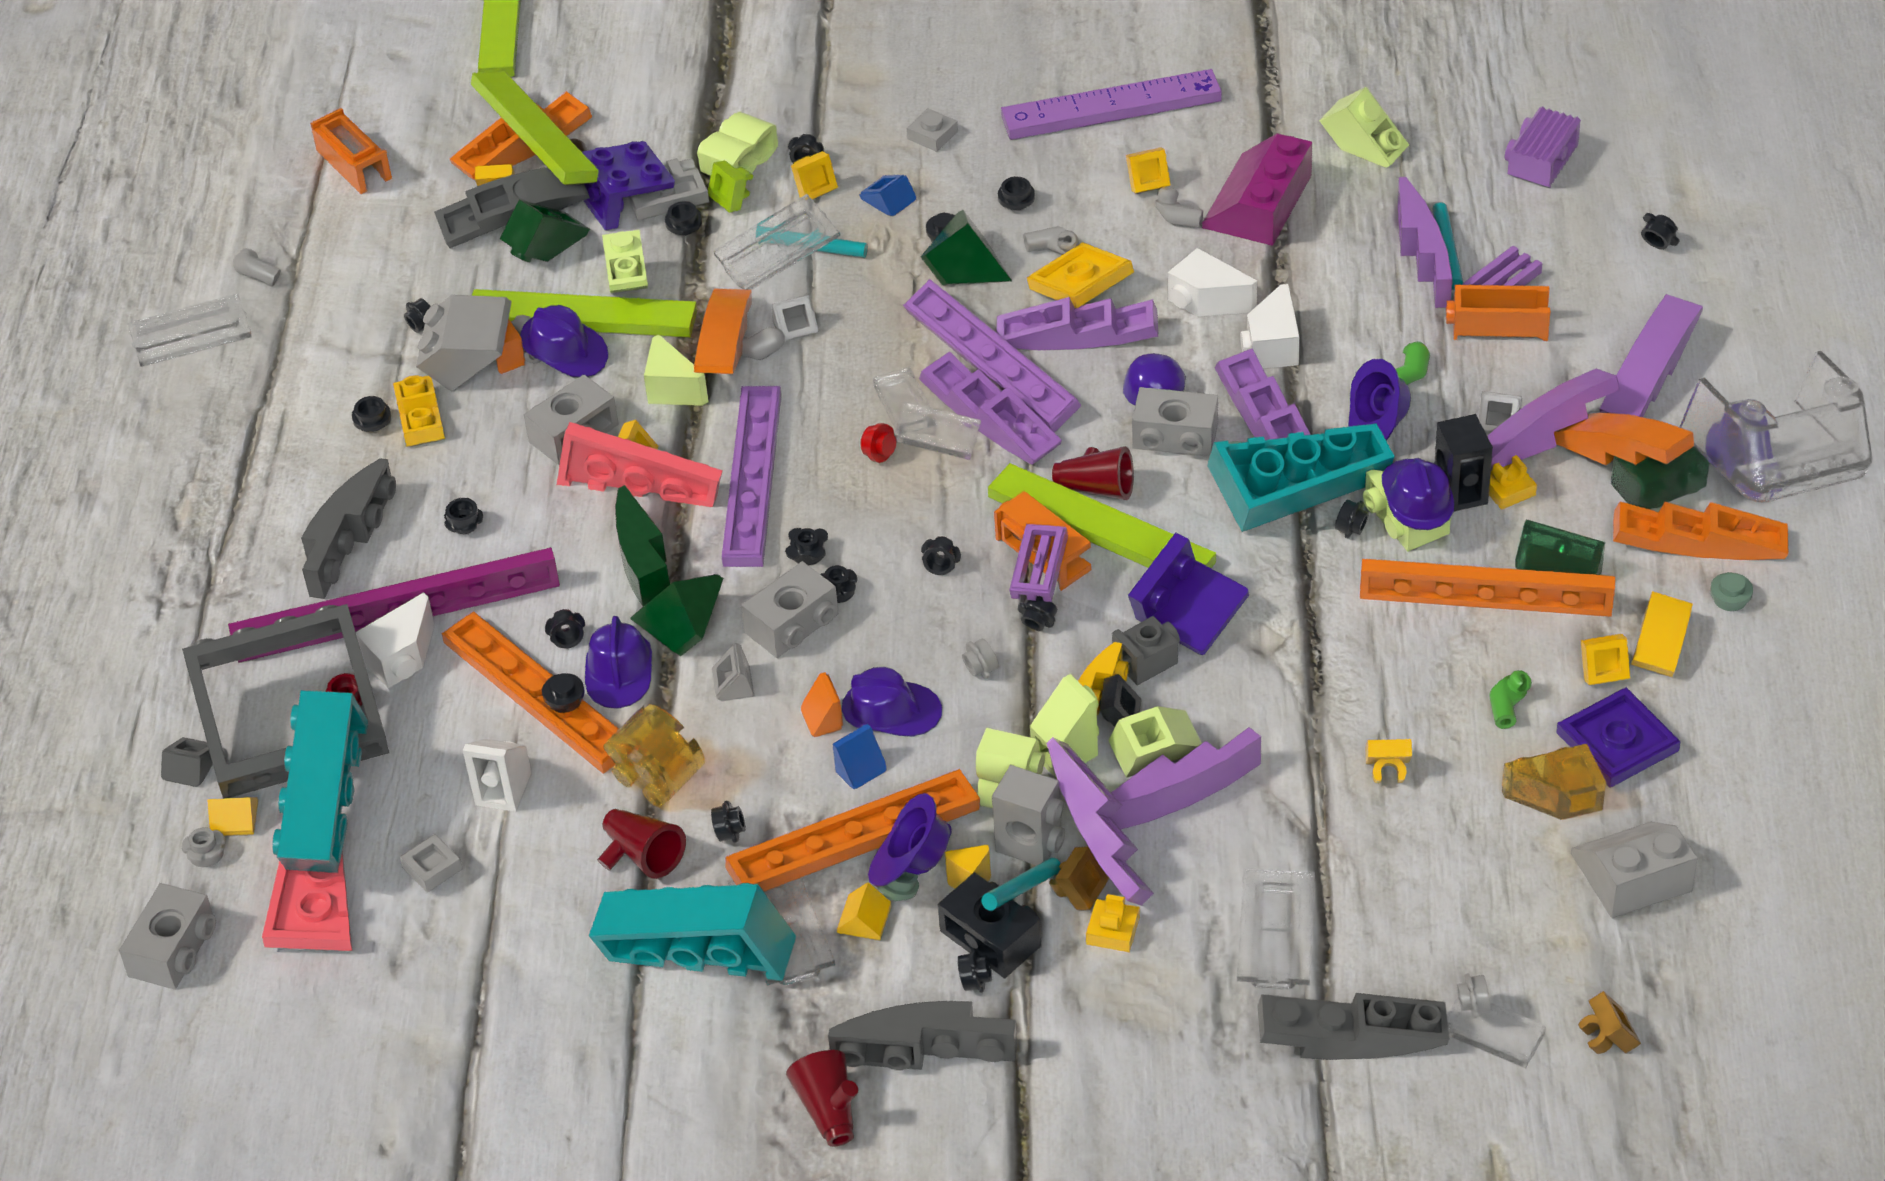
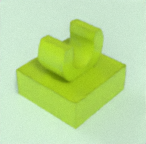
(728, 185)

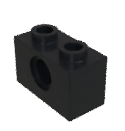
(1466, 459)
(1004, 934)

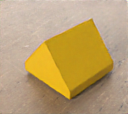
(233, 815)
(966, 861)
(865, 913)

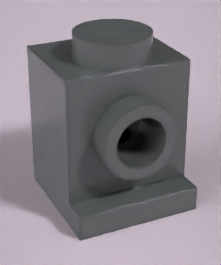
(1148, 648)

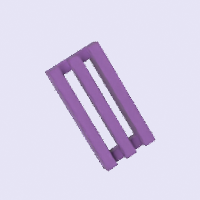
(1506, 265)
(1034, 587)

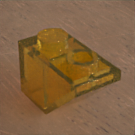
(1556, 782)

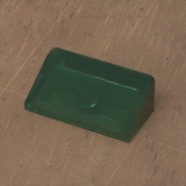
(1558, 550)

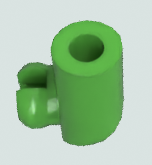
(1415, 362)
(1506, 695)

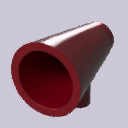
(1098, 473)
(647, 841)
(826, 1093)

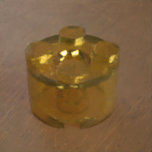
(654, 754)

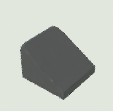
(186, 762)

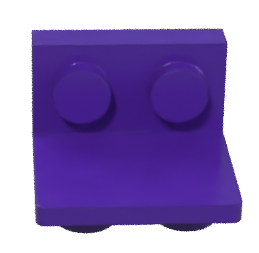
(622, 173)
(1187, 595)

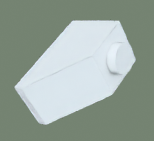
(1210, 286)
(1273, 330)
(398, 641)
(497, 773)

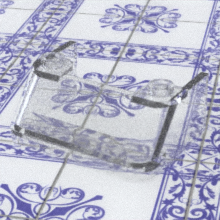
(1789, 452)

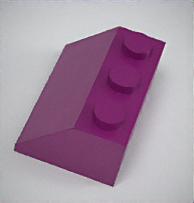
(1262, 190)

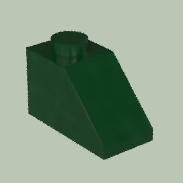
(541, 232)

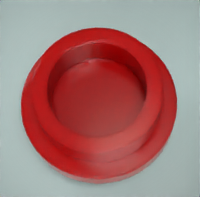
(878, 442)

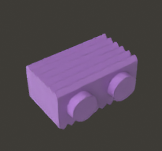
(1543, 146)

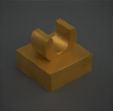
(1080, 879)
(1612, 1023)

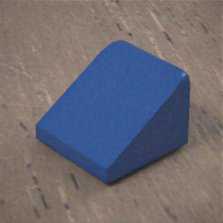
(889, 194)
(858, 757)

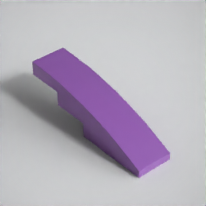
(1422, 238)
(1063, 327)
(1653, 356)
(1259, 397)
(1002, 413)
(1534, 425)
(1172, 787)
(1092, 811)

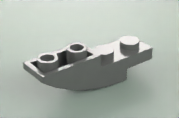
(494, 202)
(342, 520)
(1356, 1030)
(907, 1032)

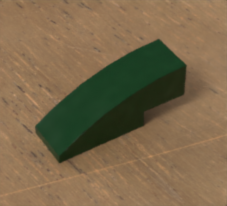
(640, 548)

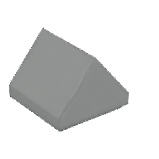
(795, 317)
(1497, 408)
(732, 675)

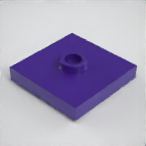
(1620, 736)

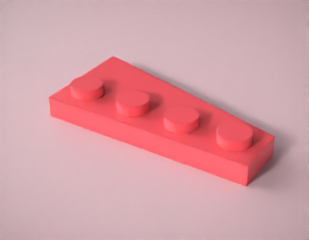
(615, 462)
(308, 911)

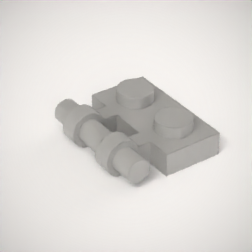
(687, 187)

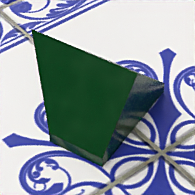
(963, 255)
(680, 612)

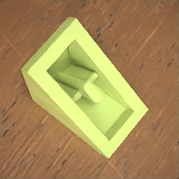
(671, 377)

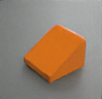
(512, 353)
(822, 707)

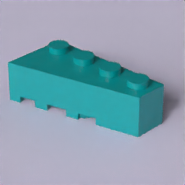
(1289, 474)
(318, 780)
(695, 928)

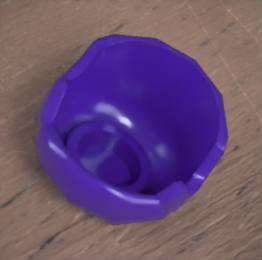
(1154, 372)

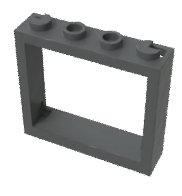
(269, 768)

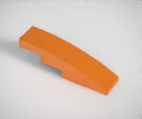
(503, 146)
(723, 331)
(1625, 437)
(1715, 533)

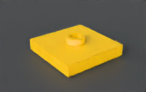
(1080, 274)

